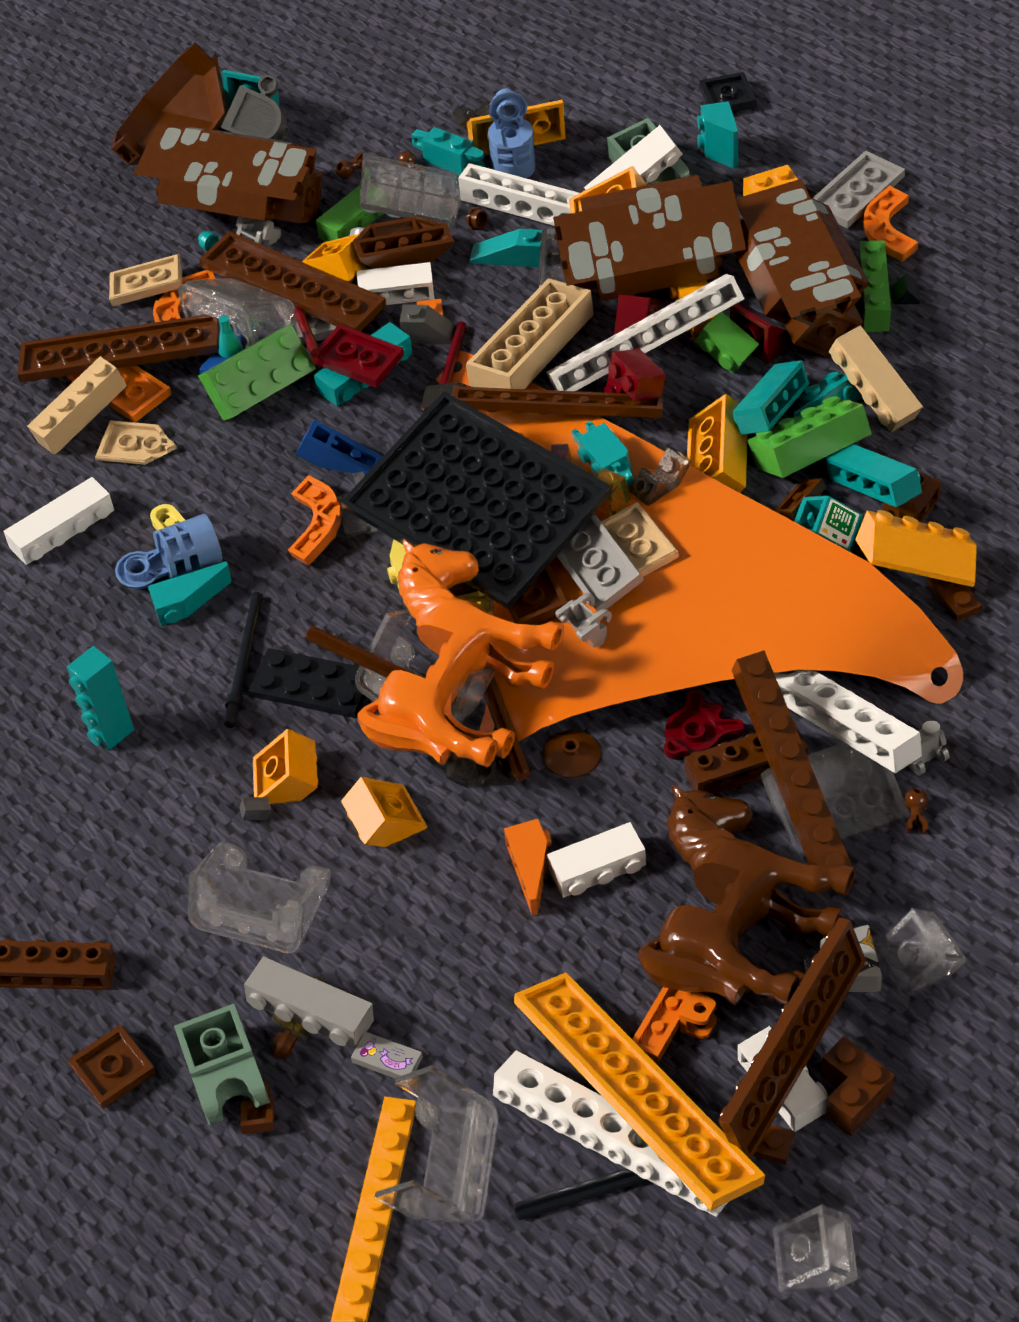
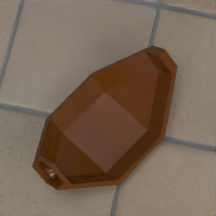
(184, 96)

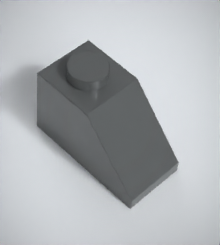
(426, 325)

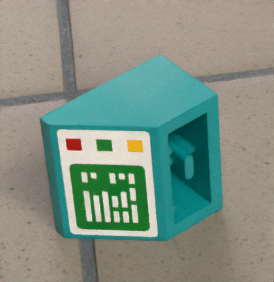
(830, 520)

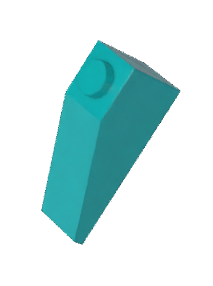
(513, 248)
(184, 594)

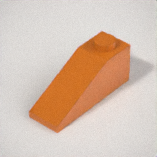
(528, 853)

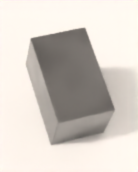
(255, 808)

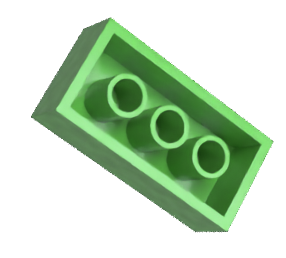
(257, 372)
(809, 436)

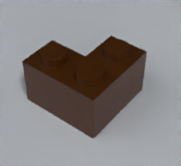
(859, 1082)

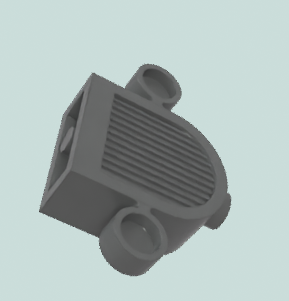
(257, 113)

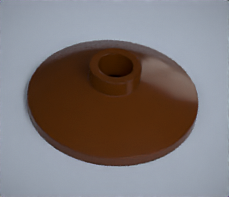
(571, 762)

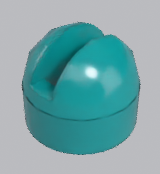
(207, 240)

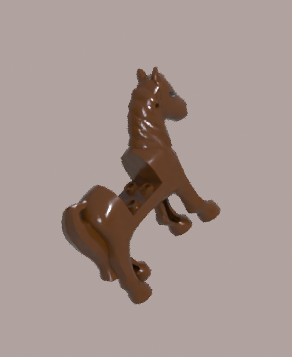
(741, 879)

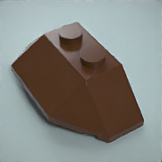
(402, 242)

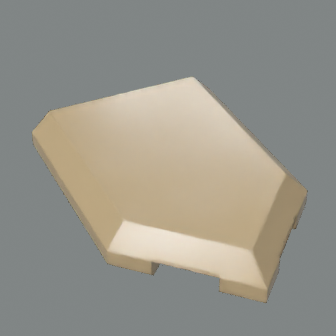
(133, 443)

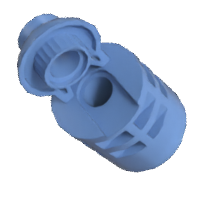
(511, 135)
(178, 551)

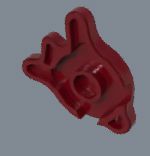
(698, 727)

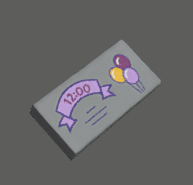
(385, 1056)

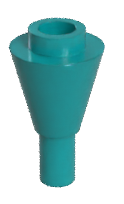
(228, 340)

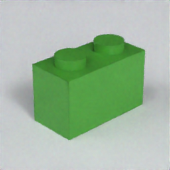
(726, 342)

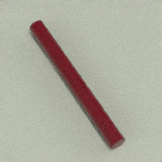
(307, 332)
(453, 352)

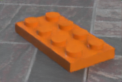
(140, 394)

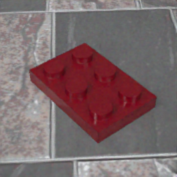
(358, 355)

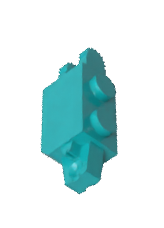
(447, 150)
(603, 450)

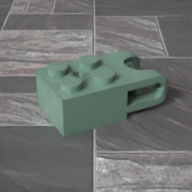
(626, 139)
(220, 1061)

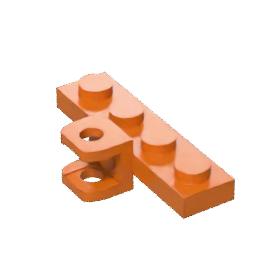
(668, 1013)

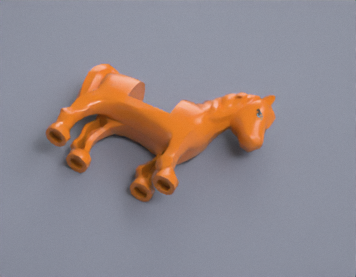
(419, 709)

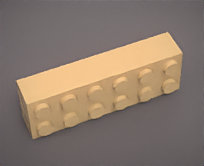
(531, 337)

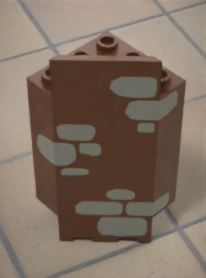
(233, 173)
(649, 237)
(800, 265)

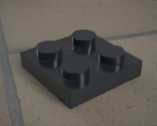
(729, 88)

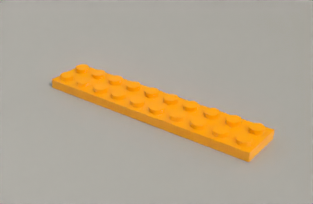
(640, 1091)

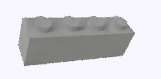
(308, 1002)

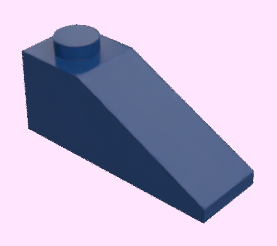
(335, 451)

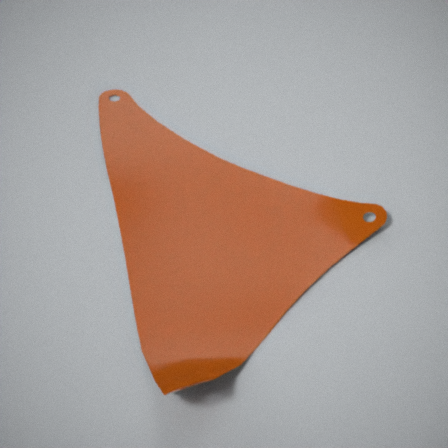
(737, 589)

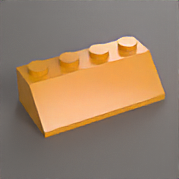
(545, 119)
(717, 444)
(918, 547)

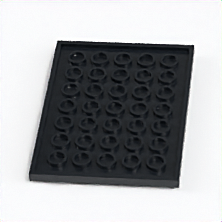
(479, 491)

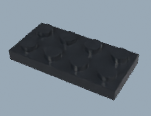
(308, 683)

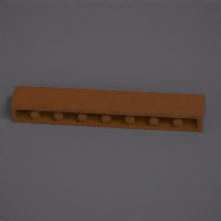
(789, 761)

